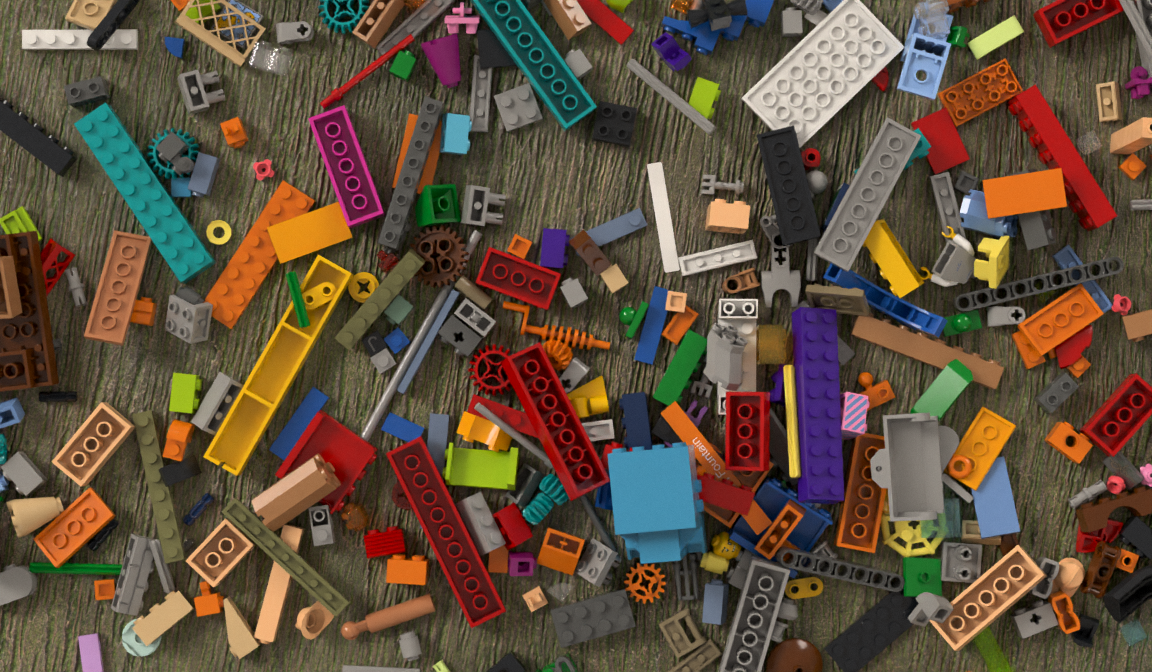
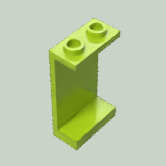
(481, 468)

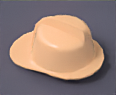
(1069, 576)
(313, 620)

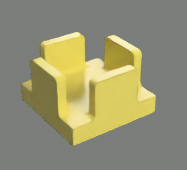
(998, 262)

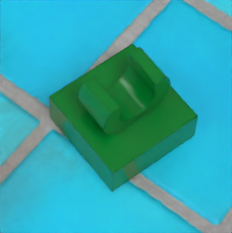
(957, 36)

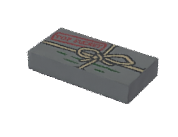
(1123, 468)

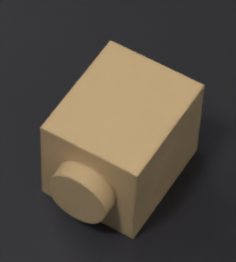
(613, 278)

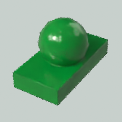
(631, 317)
(962, 323)

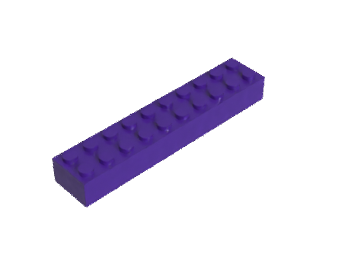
(818, 405)

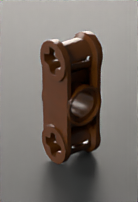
(1100, 559)

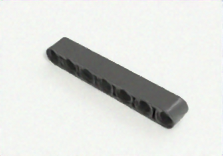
(847, 573)

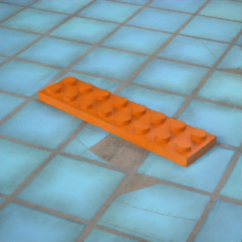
(254, 256)

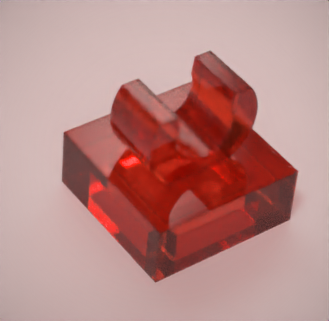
(387, 261)

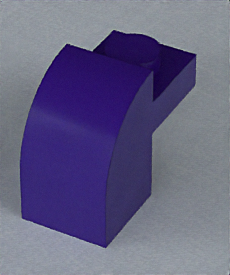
(670, 52)

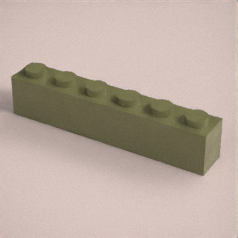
(379, 299)

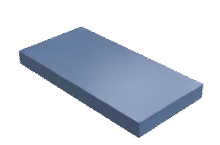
(995, 503)

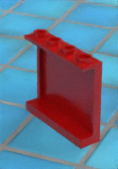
(336, 445)

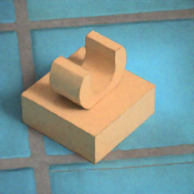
(676, 301)
(535, 598)

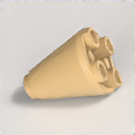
(33, 513)

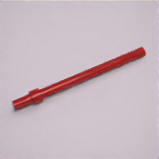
(337, 93)

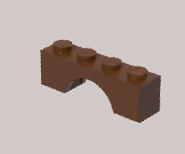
(1095, 516)

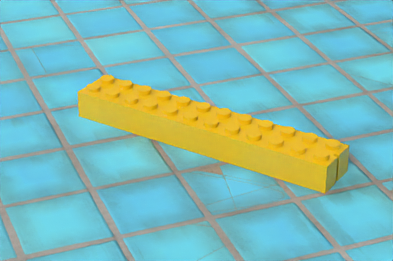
(275, 373)

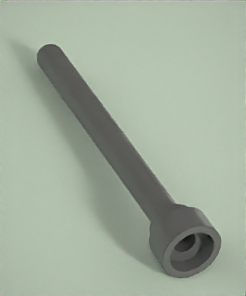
(597, 522)

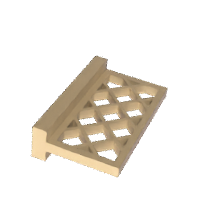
(215, 41)

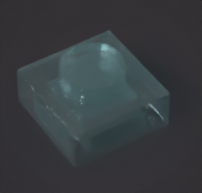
(1133, 632)

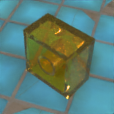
(770, 344)

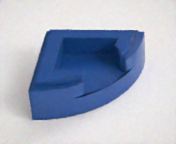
(175, 46)

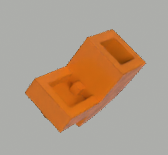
(177, 438)

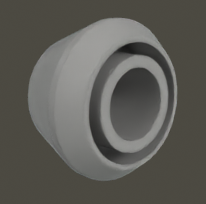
(788, 609)

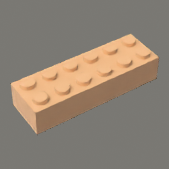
(990, 597)

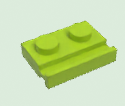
(18, 222)

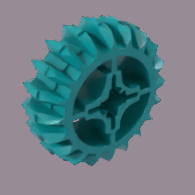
(339, 14)
(156, 160)

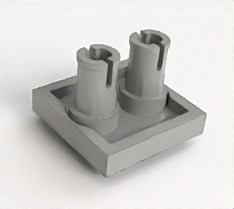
(597, 562)
(961, 562)

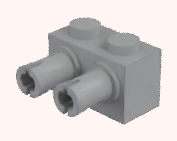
(193, 90)
(476, 204)

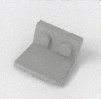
(188, 320)

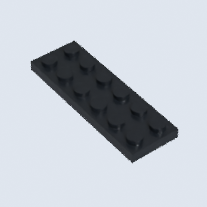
(788, 185)
(872, 632)

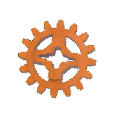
(654, 579)

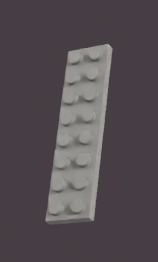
(867, 194)

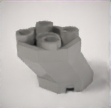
(725, 356)

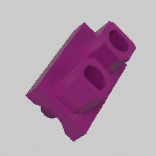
(1139, 83)

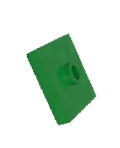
(922, 576)

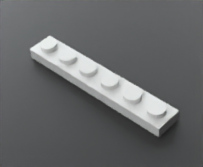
(76, 40)

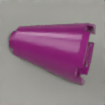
(444, 58)

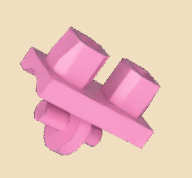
(470, 20)

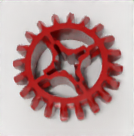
(480, 380)

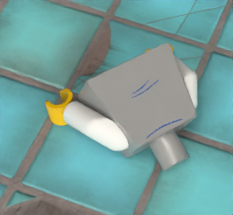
(954, 263)

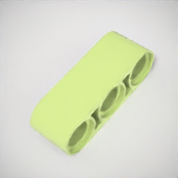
(995, 37)

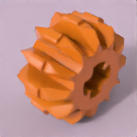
(558, 353)

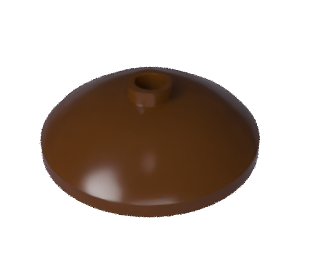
(794, 654)

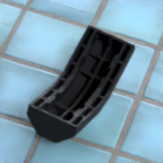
(1129, 594)

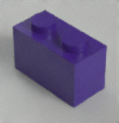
(554, 248)

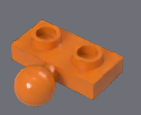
(876, 393)

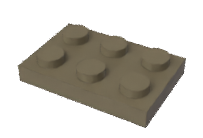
(841, 299)

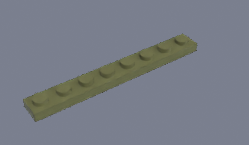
(159, 493)
(285, 557)

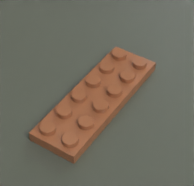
(118, 288)

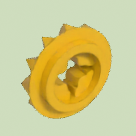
(363, 278)

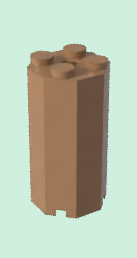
(295, 492)

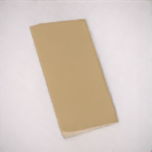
(1109, 101)
(972, 535)

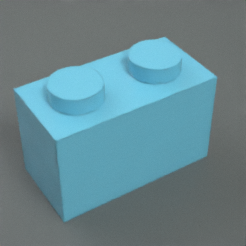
(455, 134)

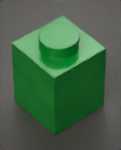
(403, 65)

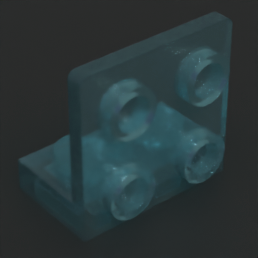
(946, 524)

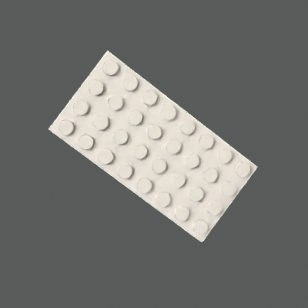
(823, 71)

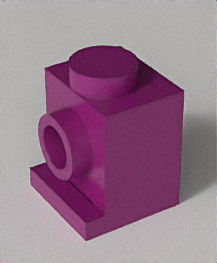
(521, 569)

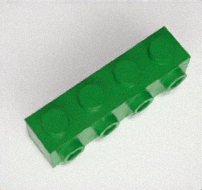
(680, 369)

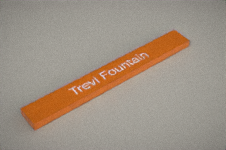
(710, 460)

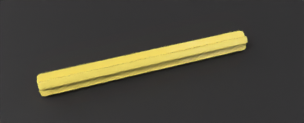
(792, 421)

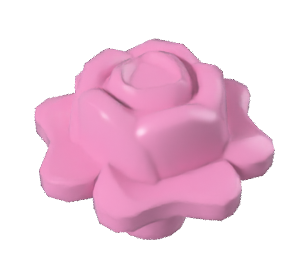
(1147, 473)

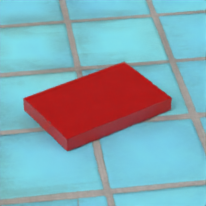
(944, 139)

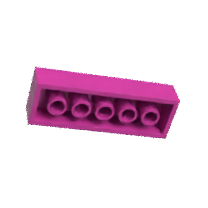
(347, 166)

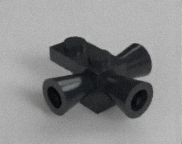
(716, 13)

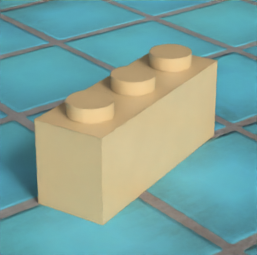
(162, 617)

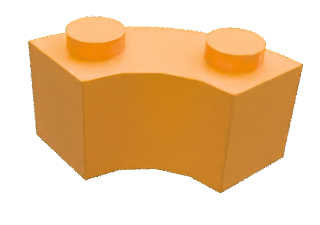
(484, 431)

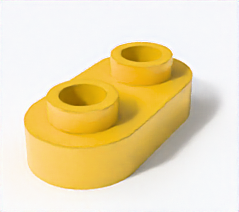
(319, 296)
(803, 586)

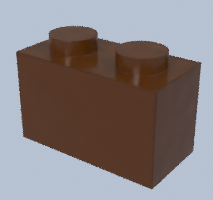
(590, 252)

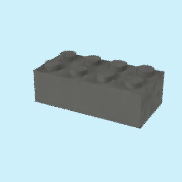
(592, 617)

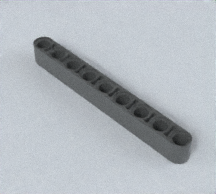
(1047, 284)

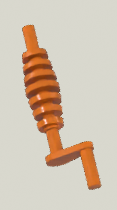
(545, 332)

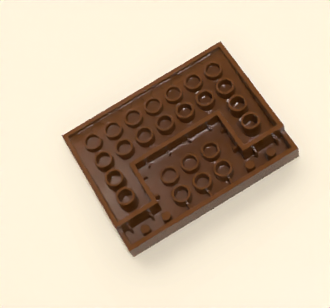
(27, 339)

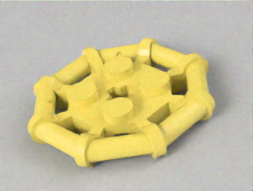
(909, 535)

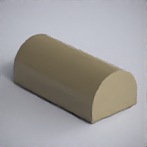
(473, 293)

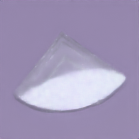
(560, 590)

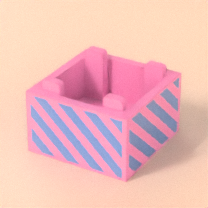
(853, 414)

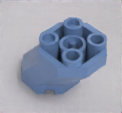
(976, 217)

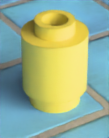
(714, 563)

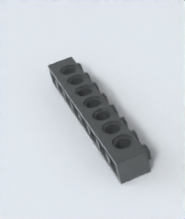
(411, 173)

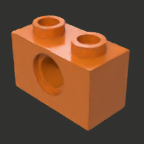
(1057, 440)

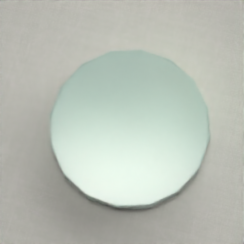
(134, 644)

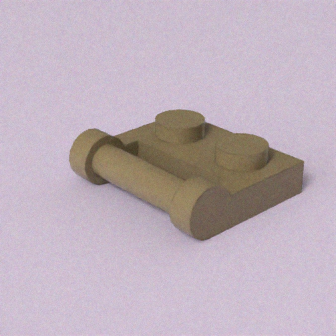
(676, 636)

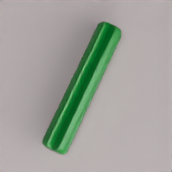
(297, 298)

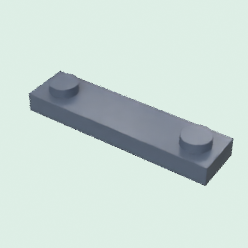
(617, 228)

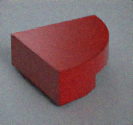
(881, 79)

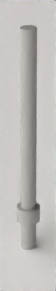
(514, 434)

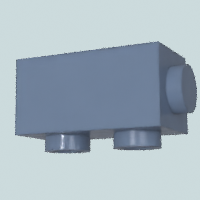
(203, 175)
(715, 602)

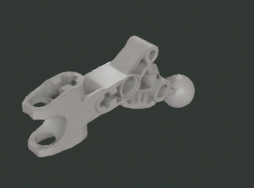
(780, 276)

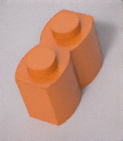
(1064, 613)

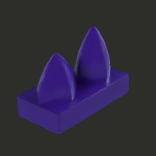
(777, 394)

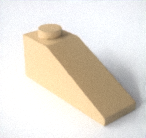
(239, 632)

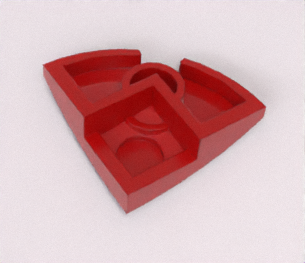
(1070, 350)
(1088, 541)

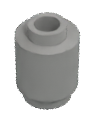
(410, 645)

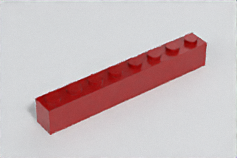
(713, 491)

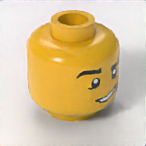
(724, 546)

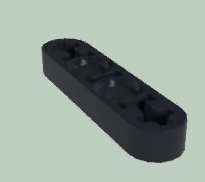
(110, 23)

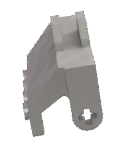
(910, 467)

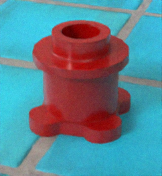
(816, 156)

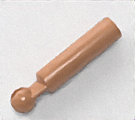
(390, 616)

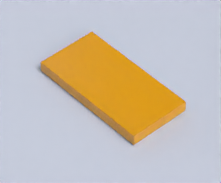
(309, 232)
(982, 445)

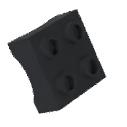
(614, 124)

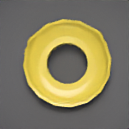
(218, 223)

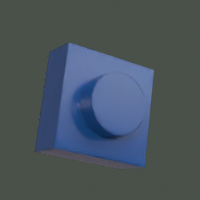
(397, 340)

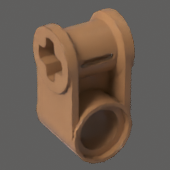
(744, 281)

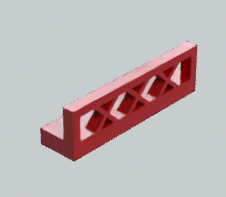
(48, 256)

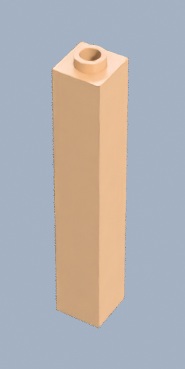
(1132, 137)
(277, 590)

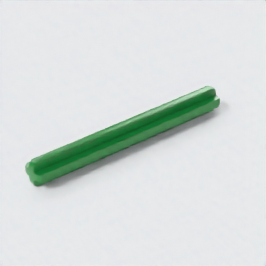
(76, 568)

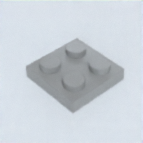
(518, 107)

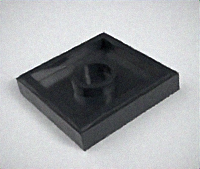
(491, 51)

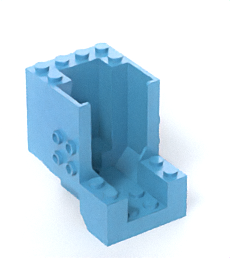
(657, 502)

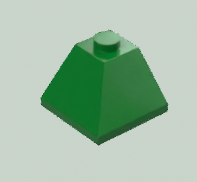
(437, 206)

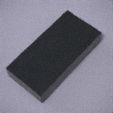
(180, 471)

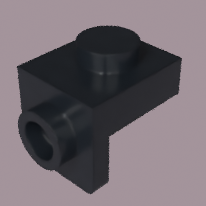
(1088, 627)

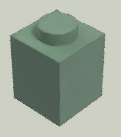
(398, 310)

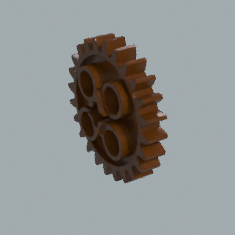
(453, 253)

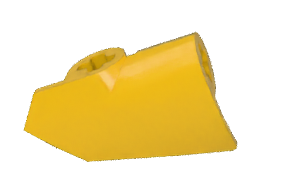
(589, 399)

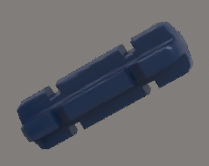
(198, 509)

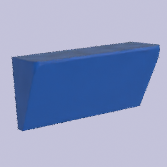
(401, 428)

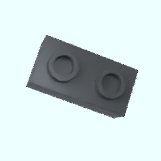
(526, 484)

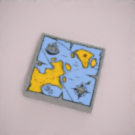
(236, 20)

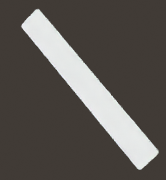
(663, 217)

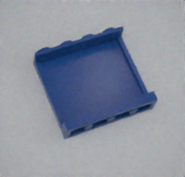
(771, 499)

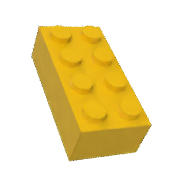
(892, 259)

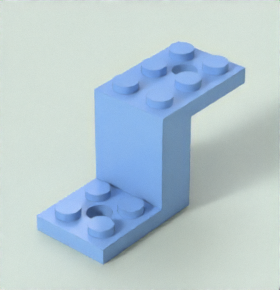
(924, 55)

